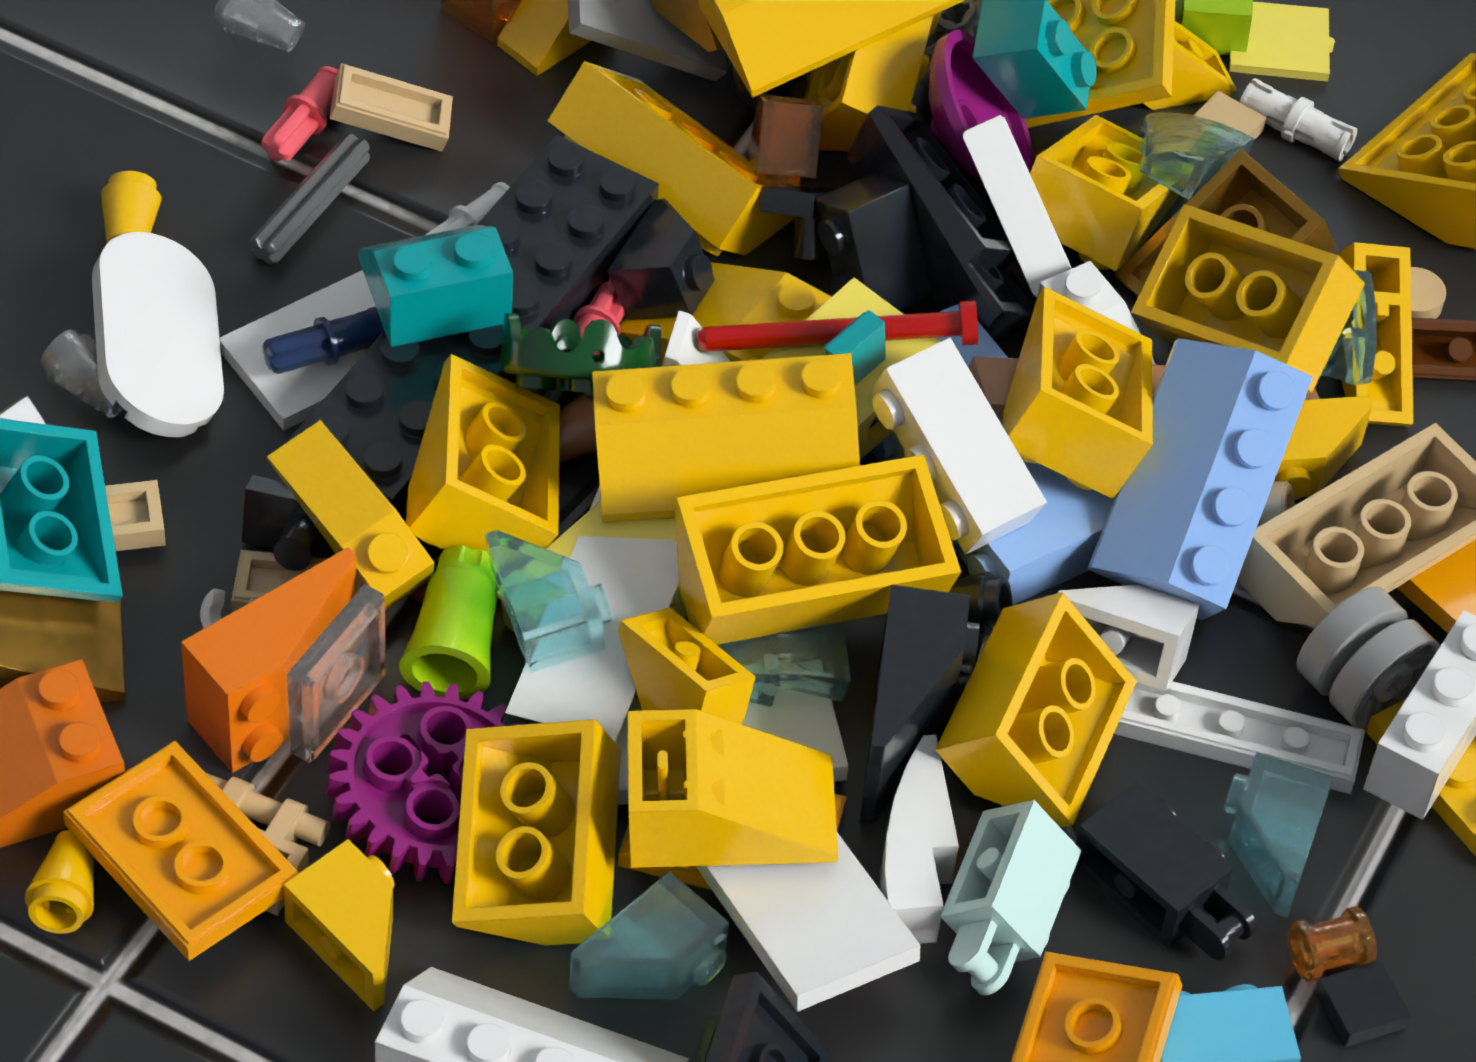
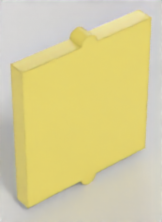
(1286, 43)

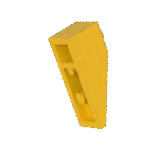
(1392, 373)
(352, 513)

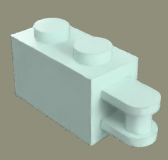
(1008, 892)

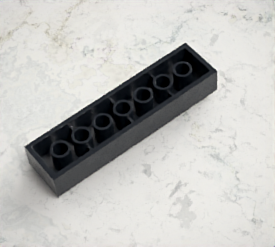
(561, 236)

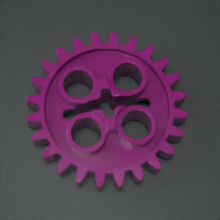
(428, 781)

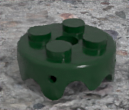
(542, 364)

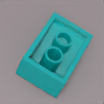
(55, 514)

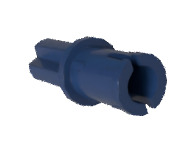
(322, 341)

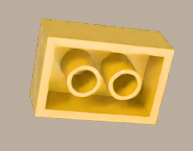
(1248, 291)

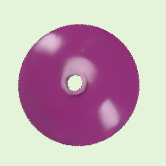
(966, 97)

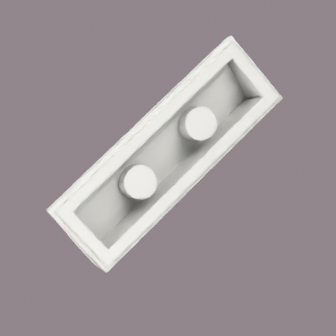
(1016, 201)

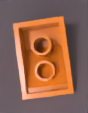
(242, 661)
(51, 750)

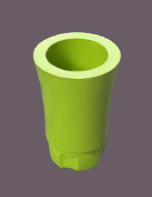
(454, 626)

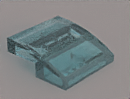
(798, 660)

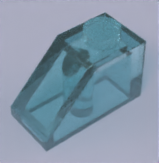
(547, 601)
(1276, 824)
(652, 947)

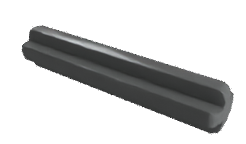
(310, 199)

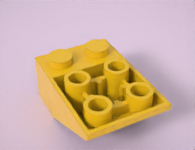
(725, 794)

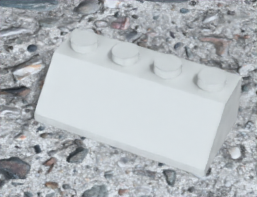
(463, 1021)

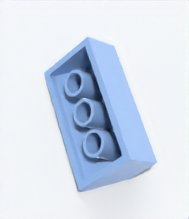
(1206, 478)

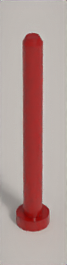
(822, 331)

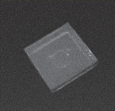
(336, 673)

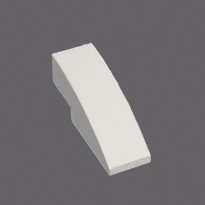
(920, 843)

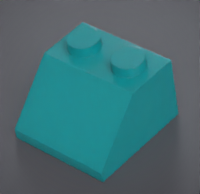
(1033, 57)
(439, 283)

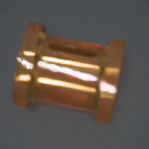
(1331, 943)

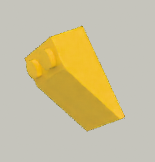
(1099, 194)
(738, 298)
(1081, 395)
(485, 462)

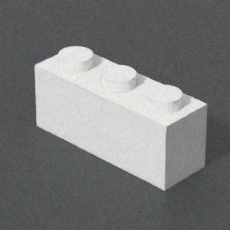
(970, 458)
(1430, 727)

